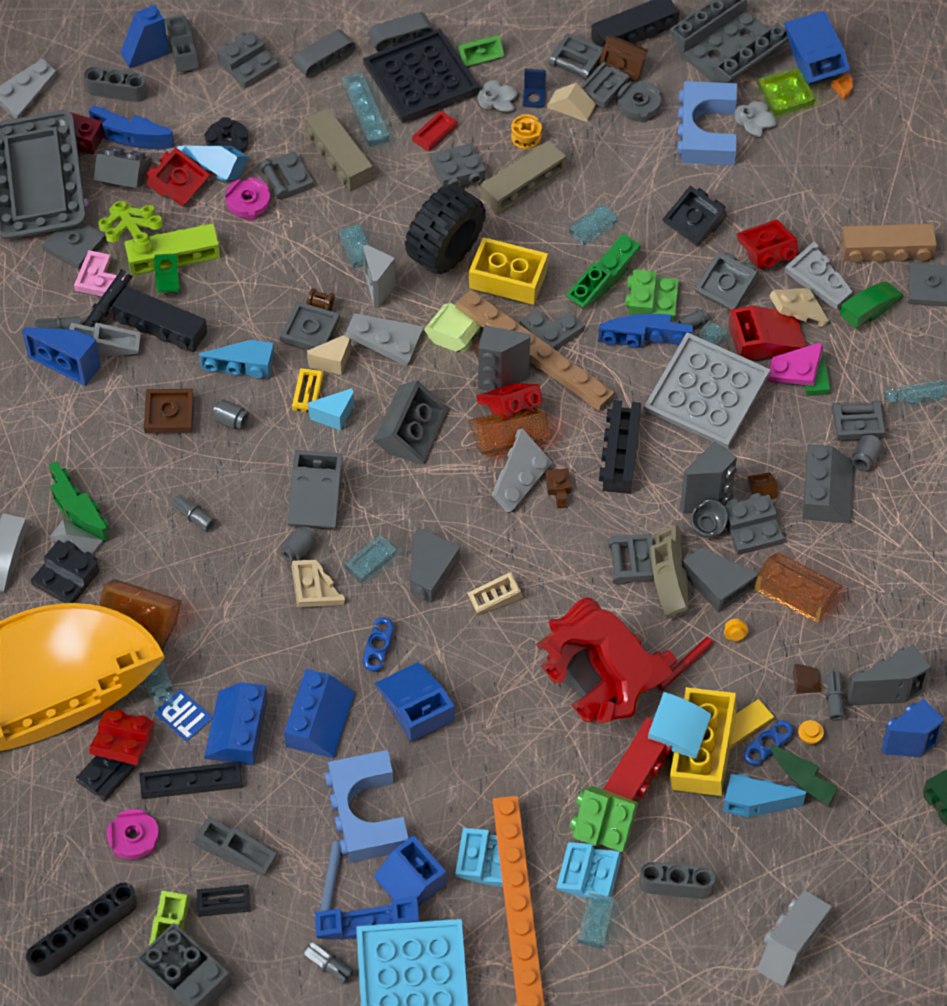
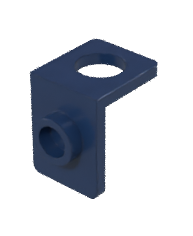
(534, 84)

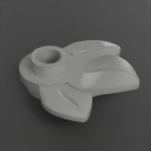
(497, 96)
(755, 117)

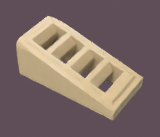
(498, 601)

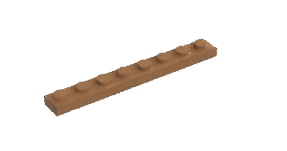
(540, 353)

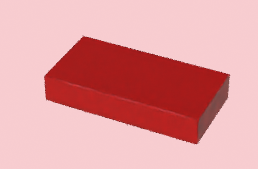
(434, 131)

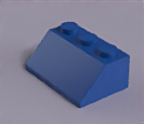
(318, 714)
(237, 723)

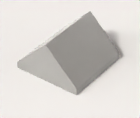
(379, 274)

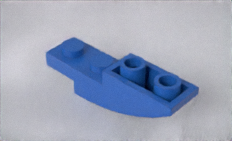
(135, 133)
(636, 329)

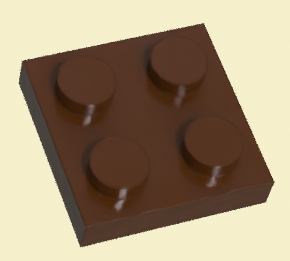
(168, 411)

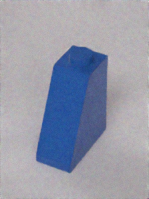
(145, 38)

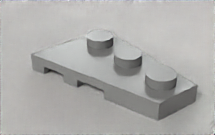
(22, 89)
(814, 272)
(385, 336)
(521, 471)

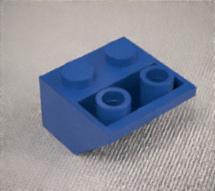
(914, 731)
(411, 872)

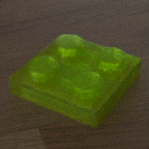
(786, 91)

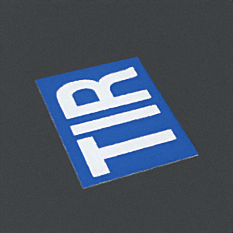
(185, 716)

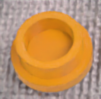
(735, 630)
(810, 732)

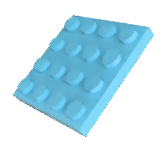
(412, 964)

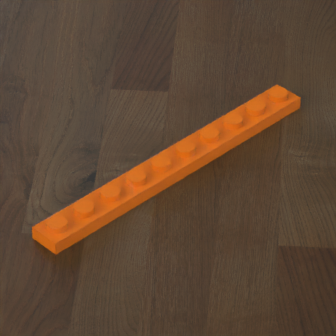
(517, 902)

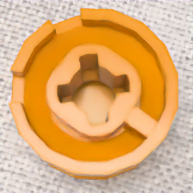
(526, 130)

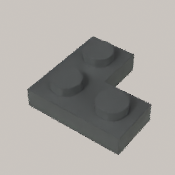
(555, 333)

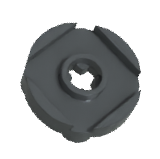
(639, 110)

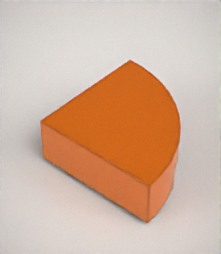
(843, 85)

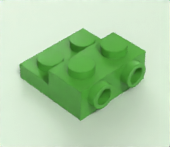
(651, 294)
(604, 818)

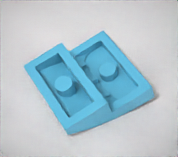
(679, 725)
(479, 858)
(588, 870)

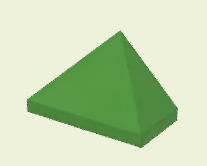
(481, 50)

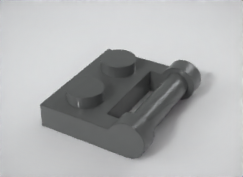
(578, 50)
(291, 170)
(855, 426)
(639, 558)

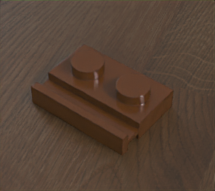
(624, 56)

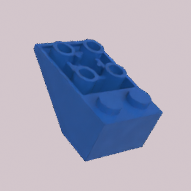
(816, 47)
(417, 701)

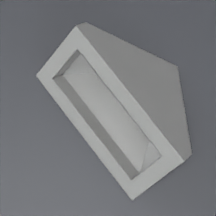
(83, 540)

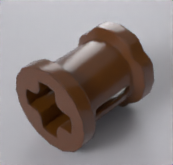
(320, 299)

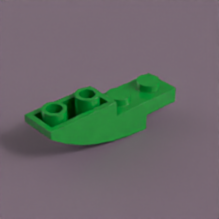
(605, 273)
(77, 507)

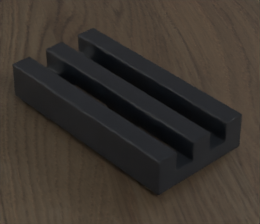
(215, 909)

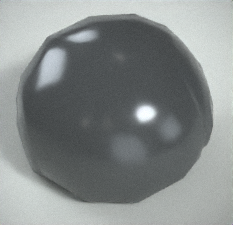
(709, 519)

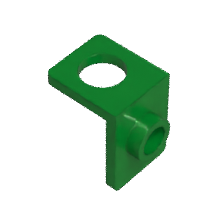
(166, 279)

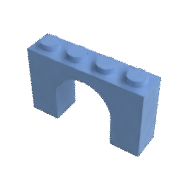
(698, 145)
(347, 779)

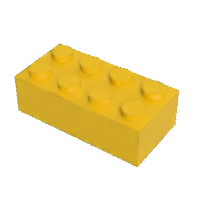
(708, 770)

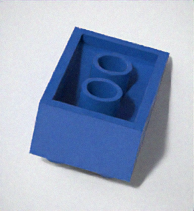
(64, 352)

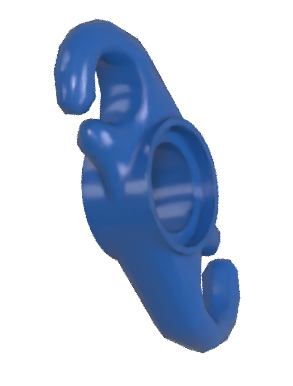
(370, 651)
(756, 745)

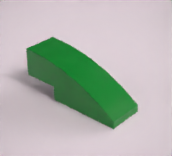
(869, 303)

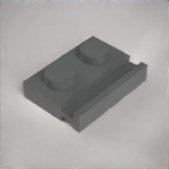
(604, 84)

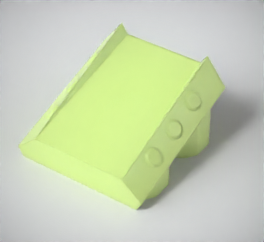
(452, 329)

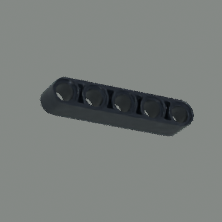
(77, 940)

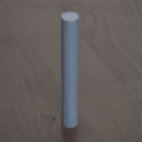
(331, 876)

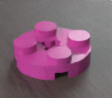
(247, 208)
(135, 848)

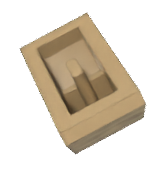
(572, 102)
(330, 355)

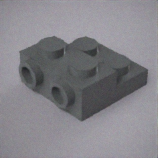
(246, 59)
(458, 166)
(727, 281)
(753, 524)

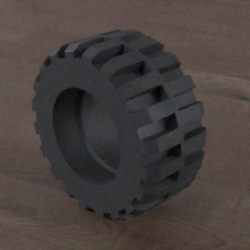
(445, 229)

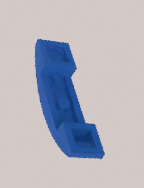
(342, 925)

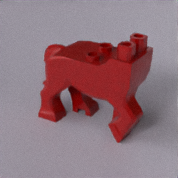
(613, 654)

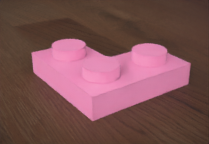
(93, 275)

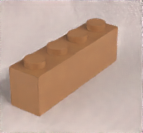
(888, 242)

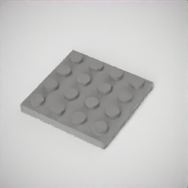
(707, 390)

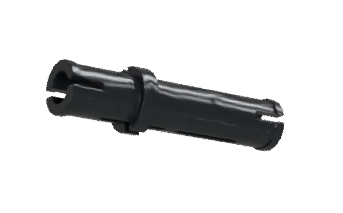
(101, 309)

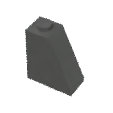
(431, 564)
(718, 578)

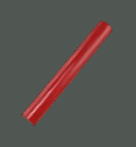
(686, 662)

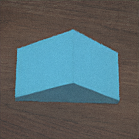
(332, 409)

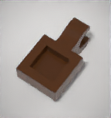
(558, 484)

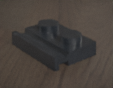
(104, 776)

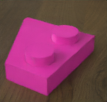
(797, 366)

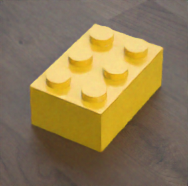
(508, 270)

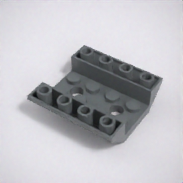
(717, 31)

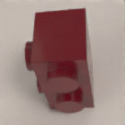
(88, 133)

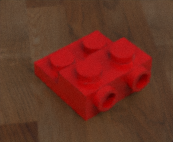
(177, 177)
(768, 244)
(511, 398)
(122, 737)

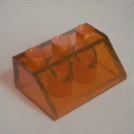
(498, 434)
(796, 586)
(148, 608)

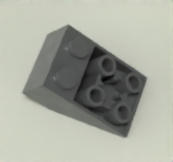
(315, 489)
(891, 679)
(184, 969)

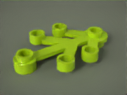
(122, 212)

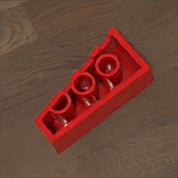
(638, 765)

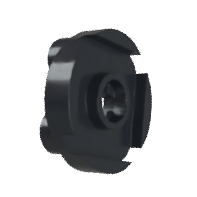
(227, 128)

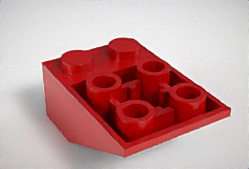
(764, 332)

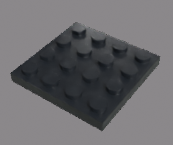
(421, 75)

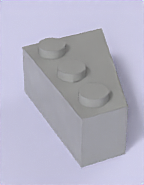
(792, 936)

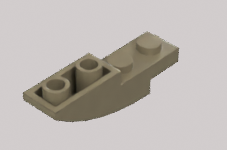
(668, 571)

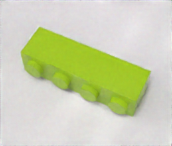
(190, 245)

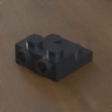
(695, 215)
(66, 572)

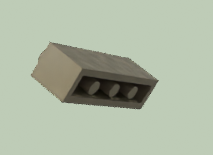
(338, 149)
(523, 177)

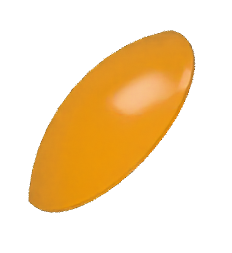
(67, 667)

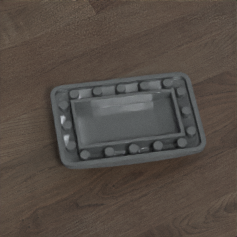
(39, 175)

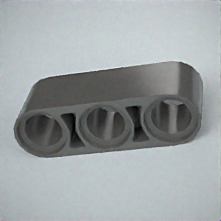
(399, 30)
(324, 53)
(115, 84)
(688, 874)

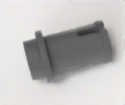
(695, 318)

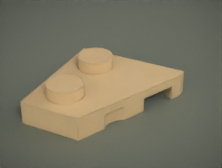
(799, 304)
(313, 585)

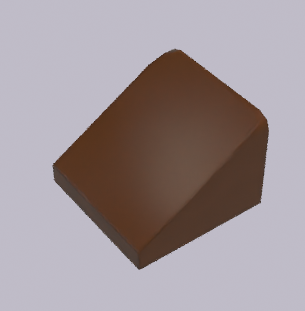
(763, 484)
(806, 679)

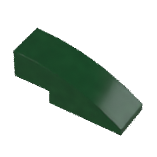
(805, 776)

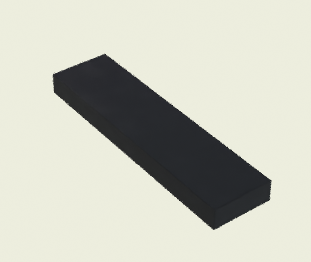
(191, 780)

